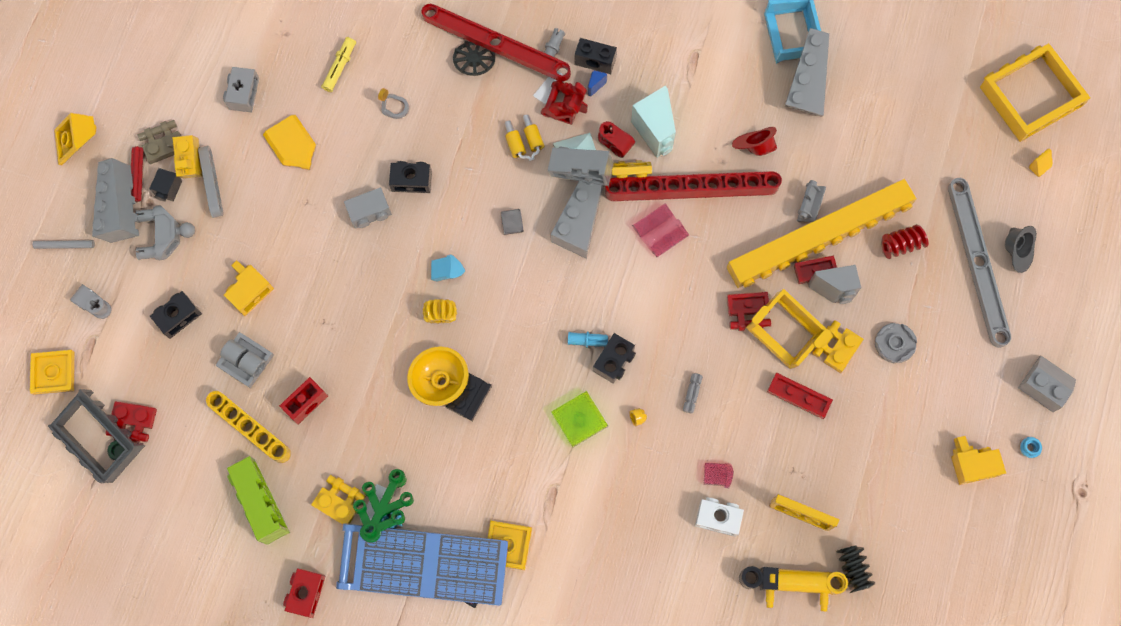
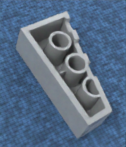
(809, 81)
(114, 202)
(578, 219)

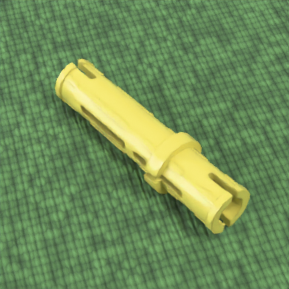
(341, 58)

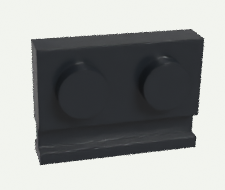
(471, 399)

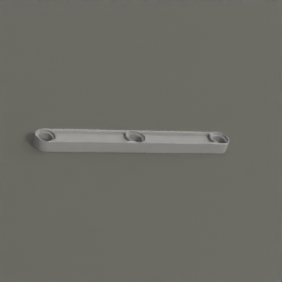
(982, 275)

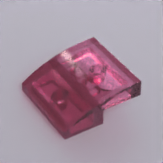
(660, 230)

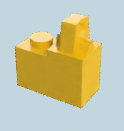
(187, 157)
(248, 290)
(975, 466)

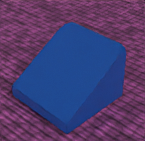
(597, 80)

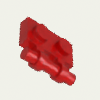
(746, 305)
(136, 416)

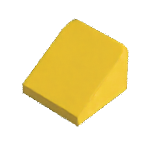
(1042, 163)

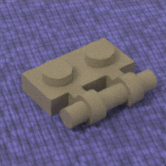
(162, 147)

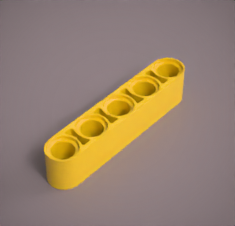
(240, 422)

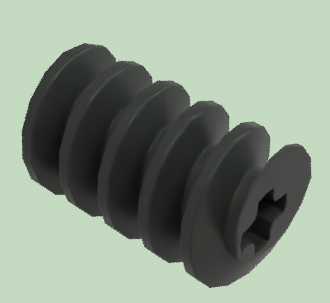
(856, 568)

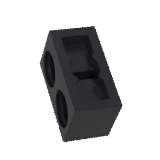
(610, 356)

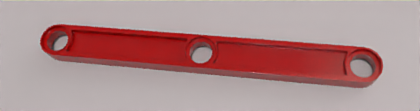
(507, 47)

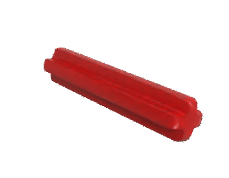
(137, 172)

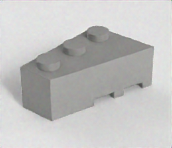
(581, 165)

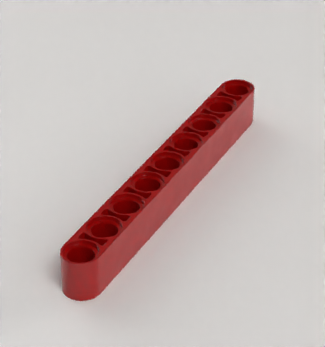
(700, 180)

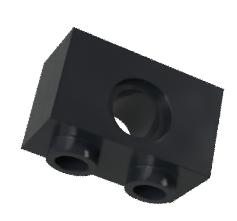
(595, 56)
(419, 184)
(172, 325)

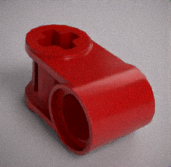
(616, 140)

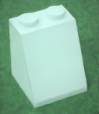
(655, 121)

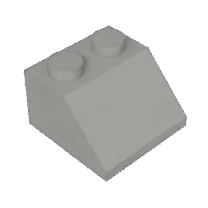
(836, 284)
(1048, 384)

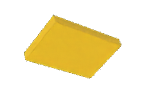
(803, 513)

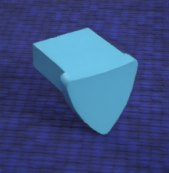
(446, 268)

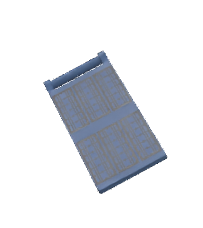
(426, 565)

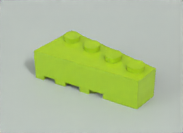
(257, 501)

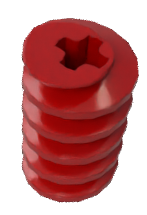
(903, 239)

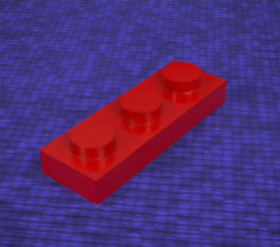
(800, 395)

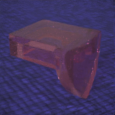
(718, 474)

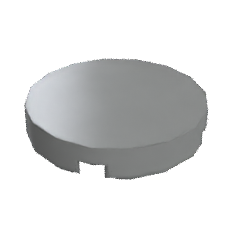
(895, 343)

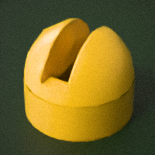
(637, 416)

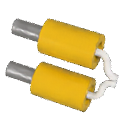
(532, 135)

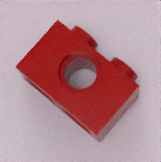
(303, 400)
(314, 585)

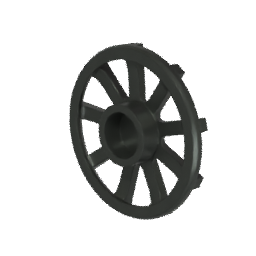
(473, 59)

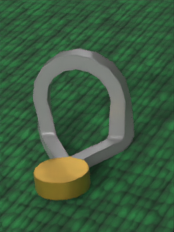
(383, 95)

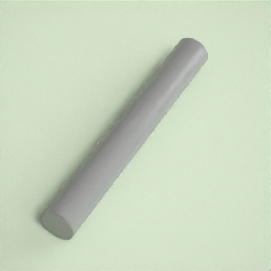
(63, 244)

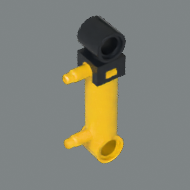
(778, 579)

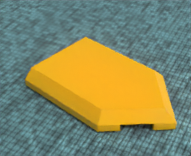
(291, 143)

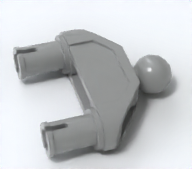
(166, 233)

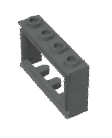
(108, 422)

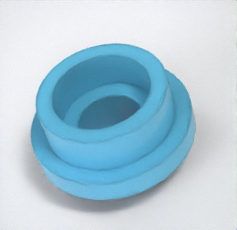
(1037, 447)

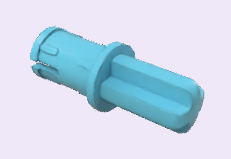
(587, 339)

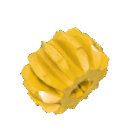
(439, 311)

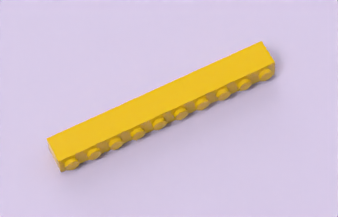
(821, 233)

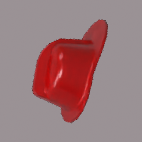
(757, 142)

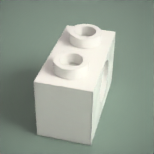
(706, 519)

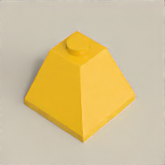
(72, 135)

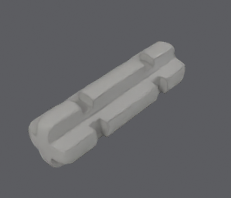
(692, 393)

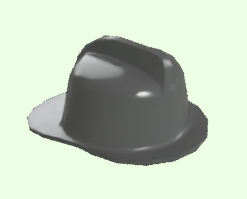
(1021, 246)

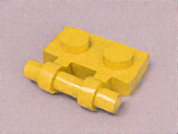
(638, 168)
(843, 350)
(334, 506)

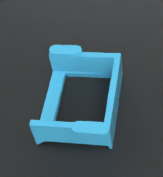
(778, 7)

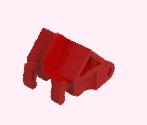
(571, 105)

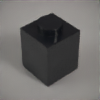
(165, 185)

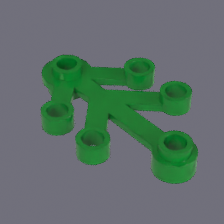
(383, 507)

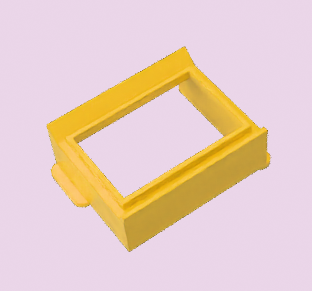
(799, 313)

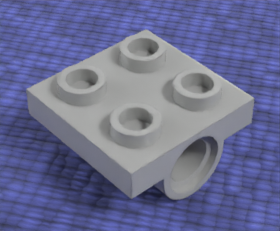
(244, 359)

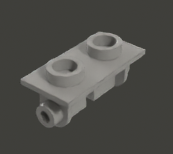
(811, 202)

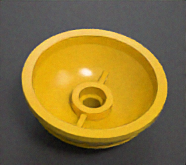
(431, 368)

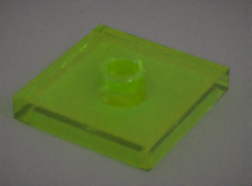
(579, 419)

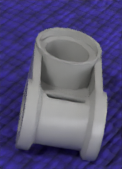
(90, 301)

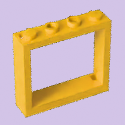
(1006, 109)

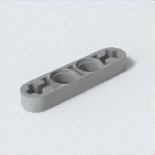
(210, 181)

